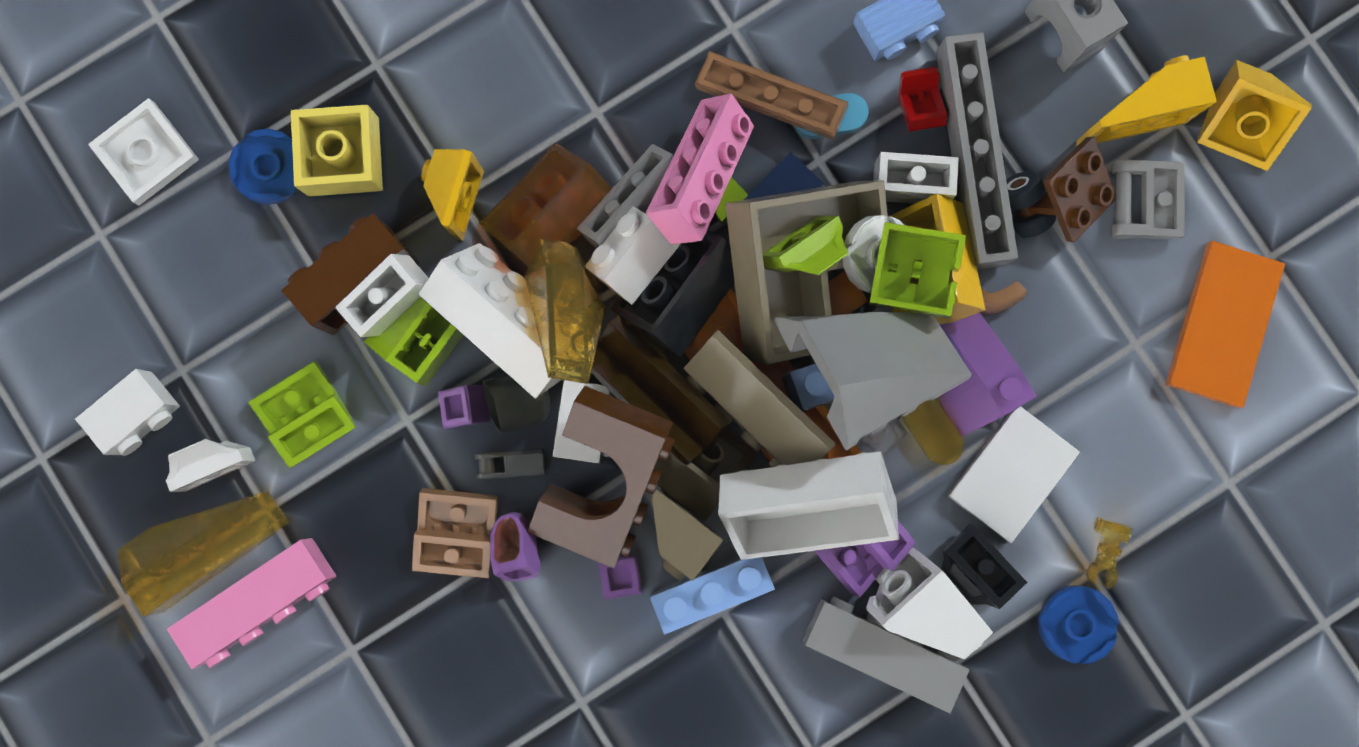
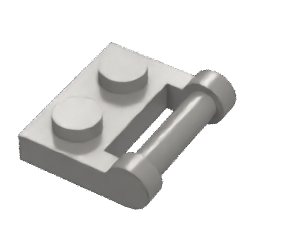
(1160, 199)

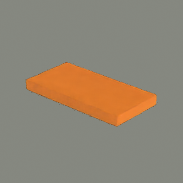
(1225, 324)

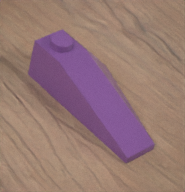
(995, 382)

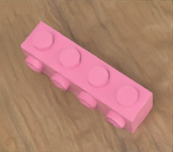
(700, 170)
(251, 603)

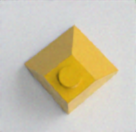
(1252, 116)
(452, 187)

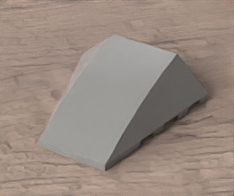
(876, 365)

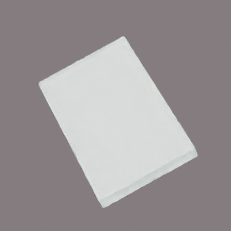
(1013, 474)

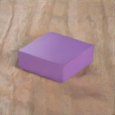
(621, 580)

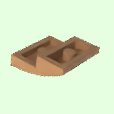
(454, 533)

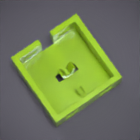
(896, 266)

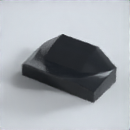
(980, 570)

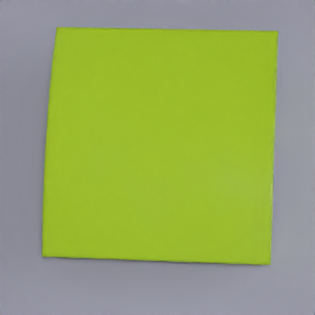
(302, 413)

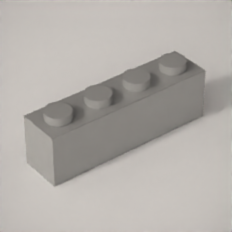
(885, 655)

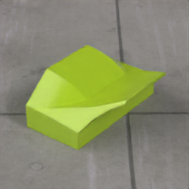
(809, 248)

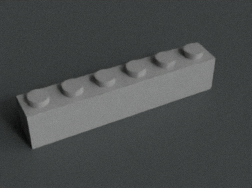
(977, 143)

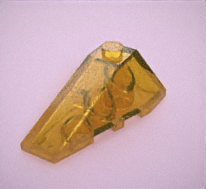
(565, 310)
(187, 552)

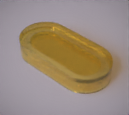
(934, 433)

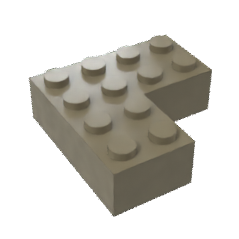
(769, 294)

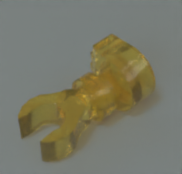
(1109, 549)

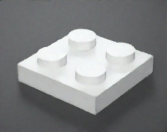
(143, 152)

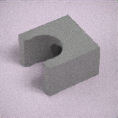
(1079, 34)

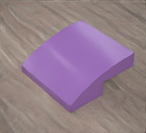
(861, 564)

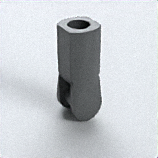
(516, 463)

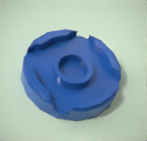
(263, 167)
(1078, 624)

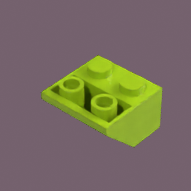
(417, 342)

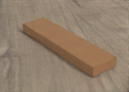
(772, 95)

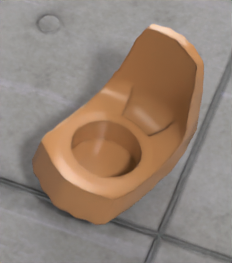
(1003, 299)

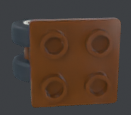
(1075, 194)

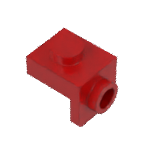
(921, 99)

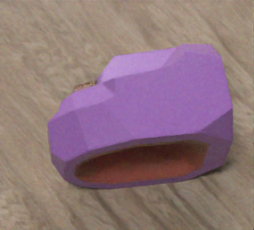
(514, 549)

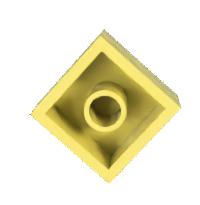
(336, 150)

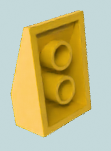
(1164, 101)

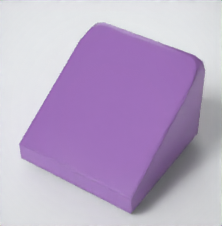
(463, 406)

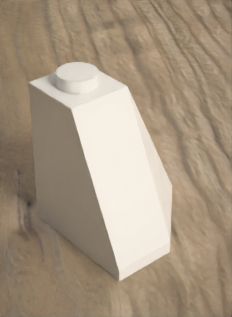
(927, 607)

